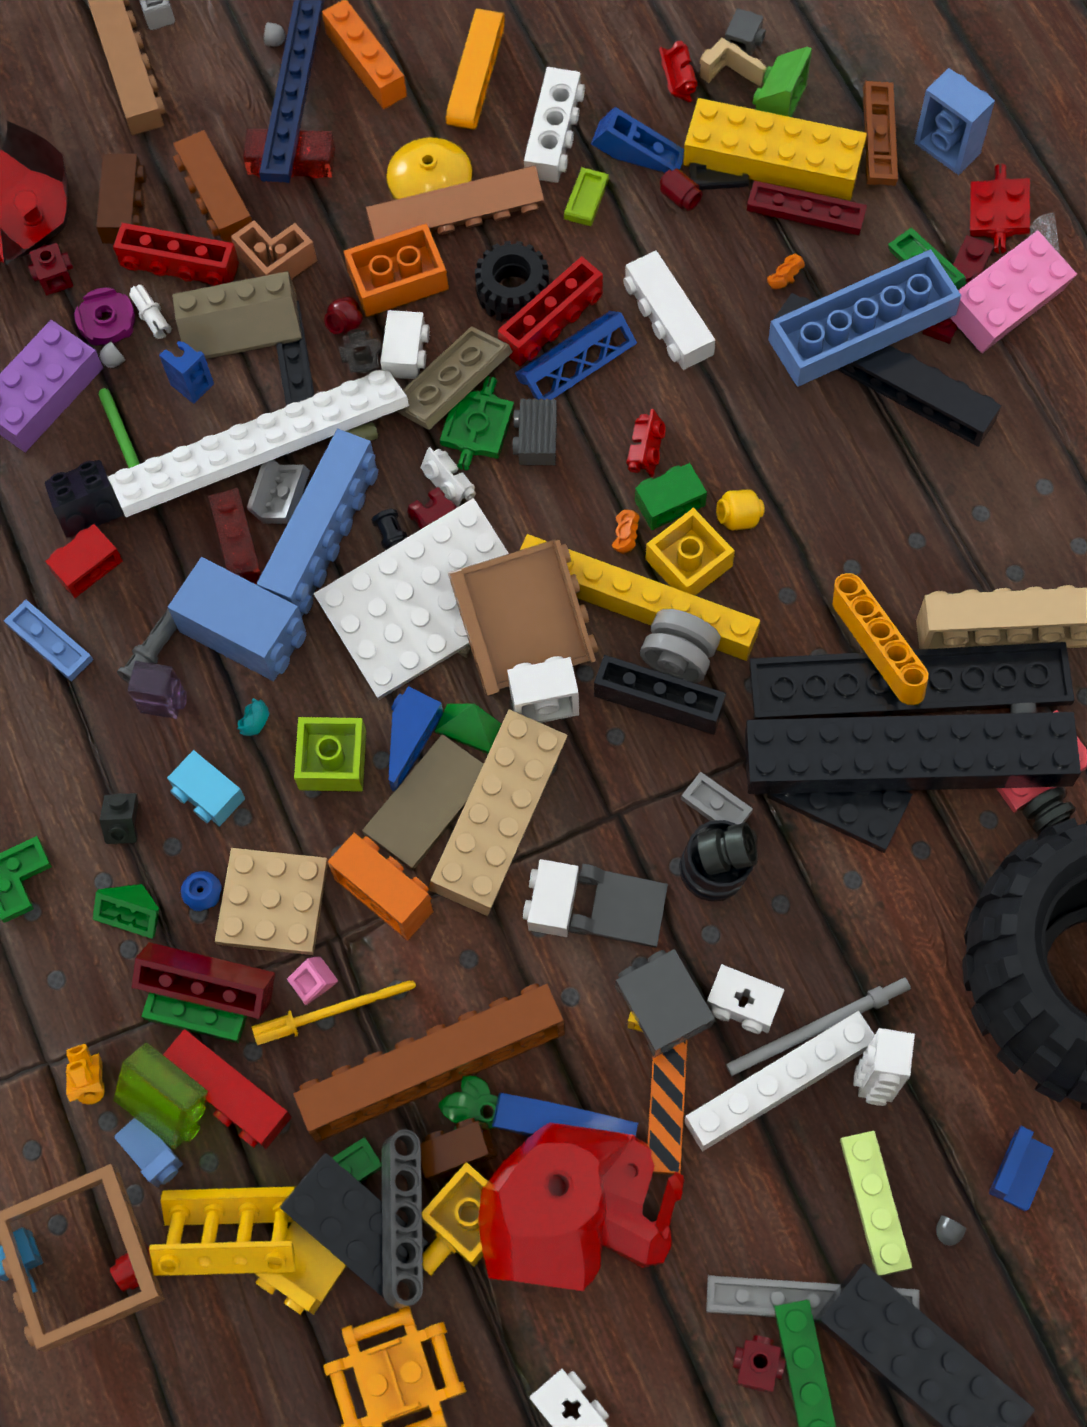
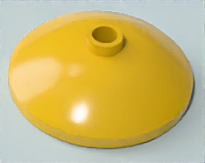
(411, 176)

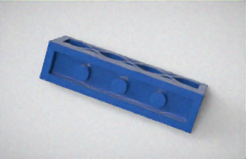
(571, 347)

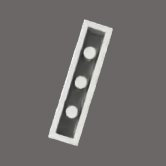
(669, 310)

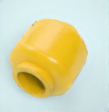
(739, 509)

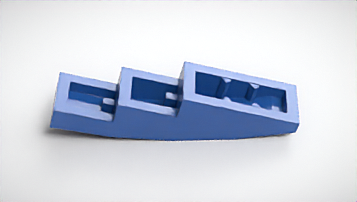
(528, 1115)

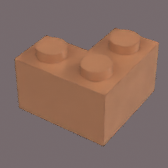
(266, 256)

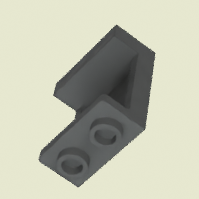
(664, 1001)

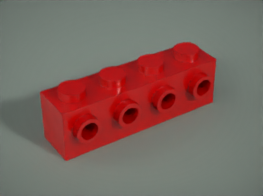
(176, 254)
(552, 310)
(229, 1092)

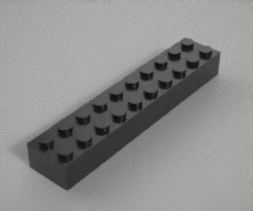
(911, 753)

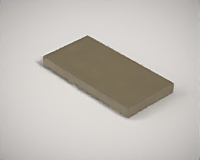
(453, 376)
(425, 803)

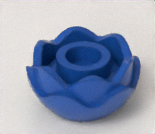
(205, 899)

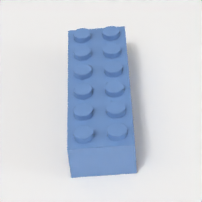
(864, 317)
(321, 520)

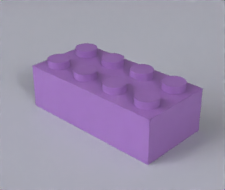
(43, 383)

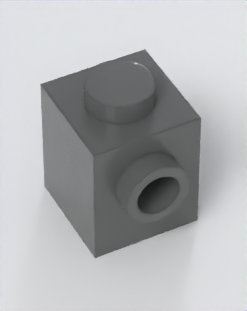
(746, 30)

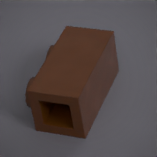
(447, 1152)

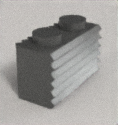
(536, 432)

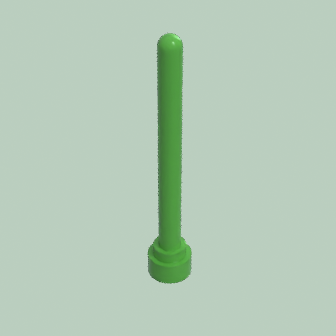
(118, 428)

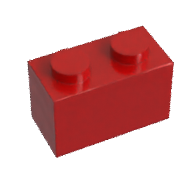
(84, 560)

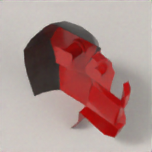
(30, 193)

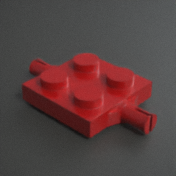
(1000, 208)

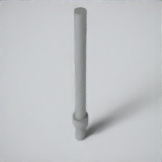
(876, 998)

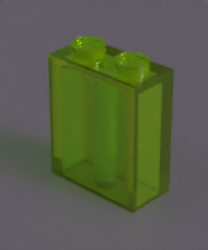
(161, 1096)

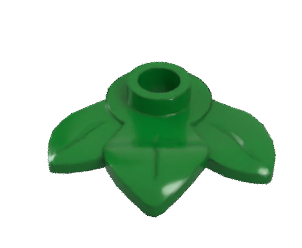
(469, 1102)

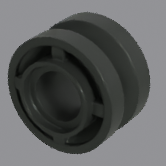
(1048, 809)

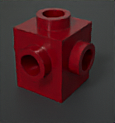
(51, 268)
(753, 1377)

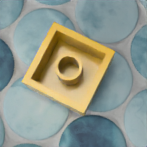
(689, 553)

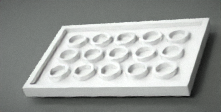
(400, 605)

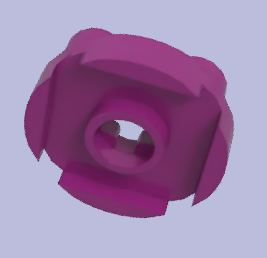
(113, 329)

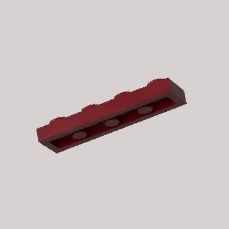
(806, 207)
(970, 262)

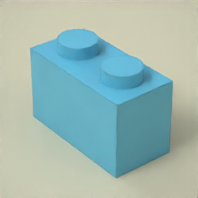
(205, 788)

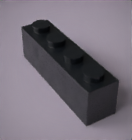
(659, 694)

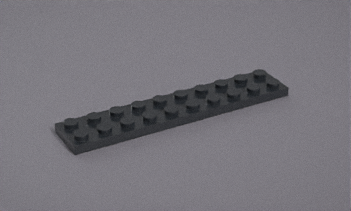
(956, 682)

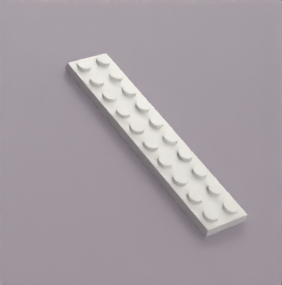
(256, 441)

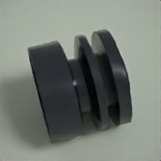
(696, 879)

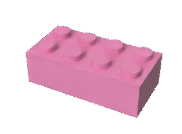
(1011, 291)

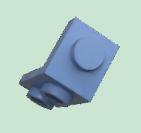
(149, 1152)

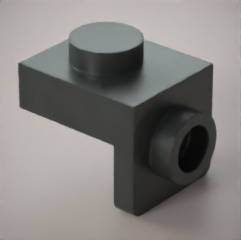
(119, 818)

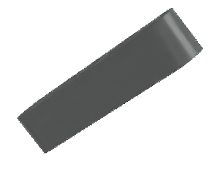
(394, 1234)

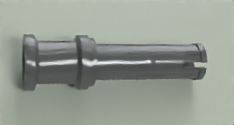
(151, 646)

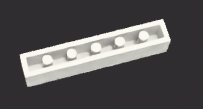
(779, 1081)

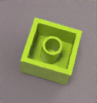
(330, 754)

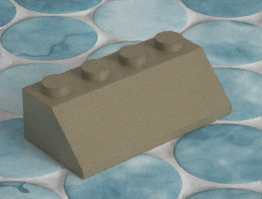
(239, 315)

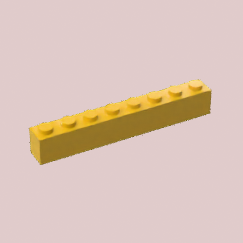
(643, 598)

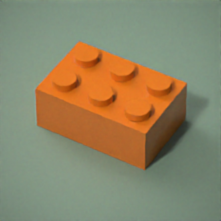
(396, 269)
(381, 885)

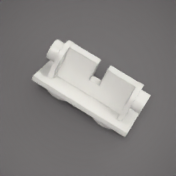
(440, 469)

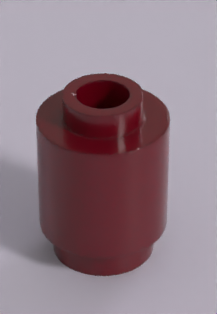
(680, 189)

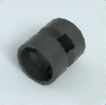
(722, 849)

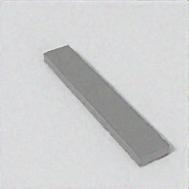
(759, 1296)

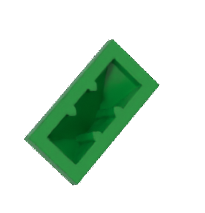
(469, 726)
(127, 909)

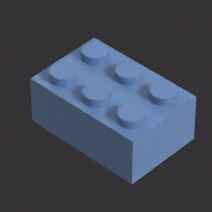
(954, 121)

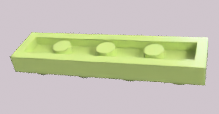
(875, 1203)

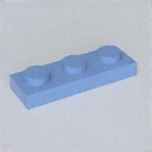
(48, 640)

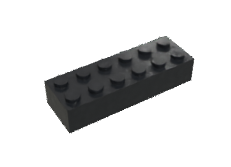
(917, 1356)

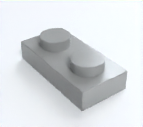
(715, 801)

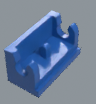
(187, 373)

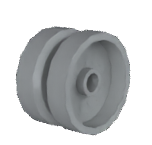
(680, 645)

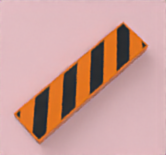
(667, 1109)

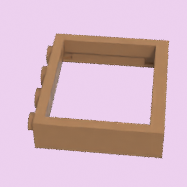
(132, 1237)

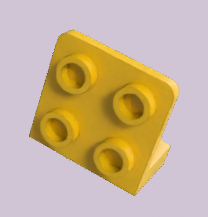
(313, 1276)

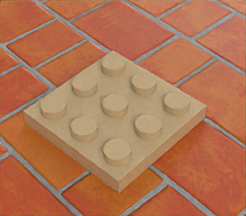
(271, 901)

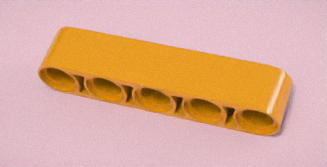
(475, 69)
(880, 639)

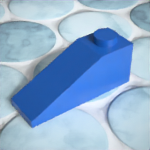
(636, 143)
(412, 725)

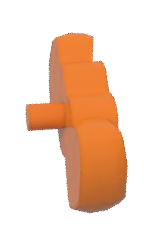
(786, 271)
(626, 531)

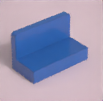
(1021, 1169)

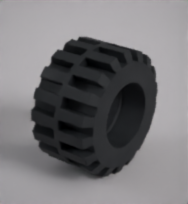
(507, 262)

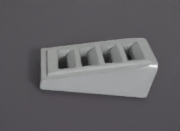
(157, 13)

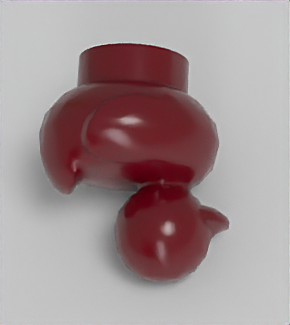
(343, 315)

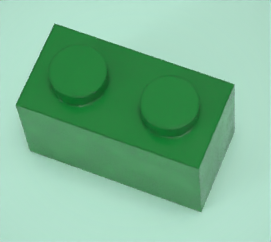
(670, 495)

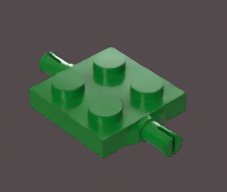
(478, 424)

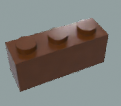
(119, 194)

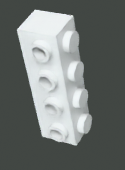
(884, 1066)

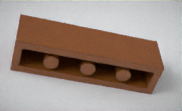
(212, 186)

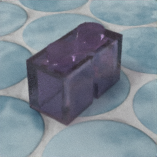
(156, 690)

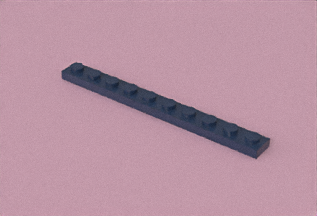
(291, 91)

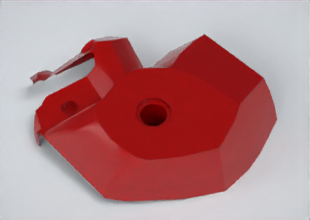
(568, 1198)

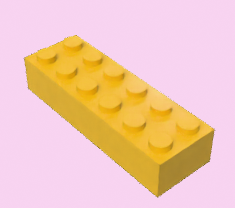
(775, 148)

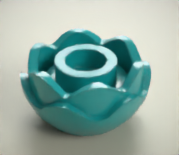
(254, 718)

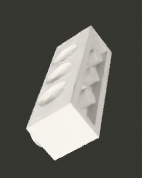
(553, 123)

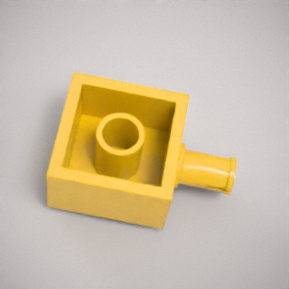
(455, 1220)

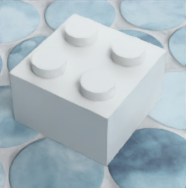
(544, 689)

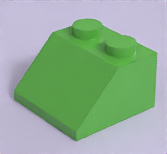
(784, 83)

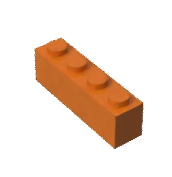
(364, 54)

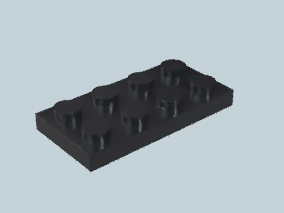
(862, 815)
(343, 1219)

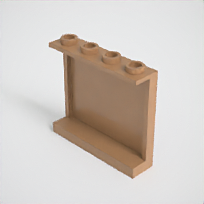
(522, 611)

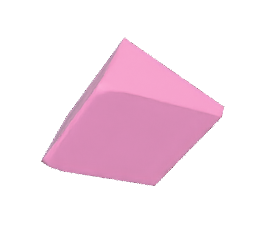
(312, 979)

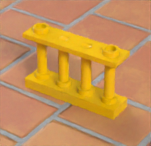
(218, 1207)

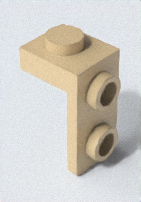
(730, 54)

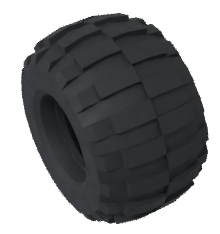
(1008, 939)

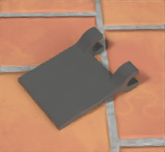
(622, 908)

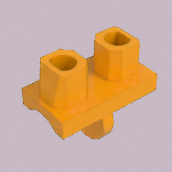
(84, 1076)

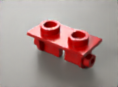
(680, 79)
(650, 432)

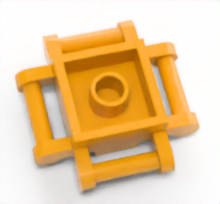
(396, 1374)

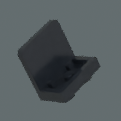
(82, 497)

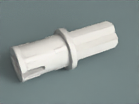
(149, 311)

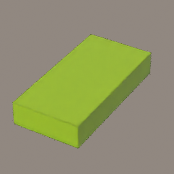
(586, 196)

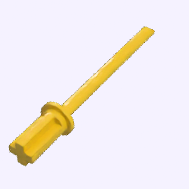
(287, 1024)

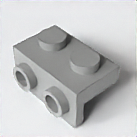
(277, 492)

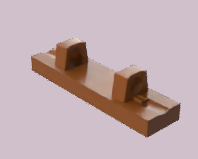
(881, 133)

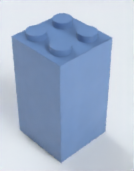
(238, 619)

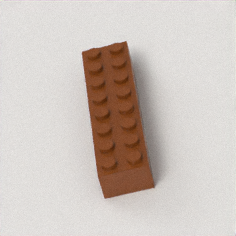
(429, 1062)

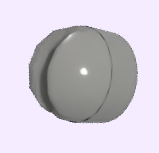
(274, 34)
(111, 356)

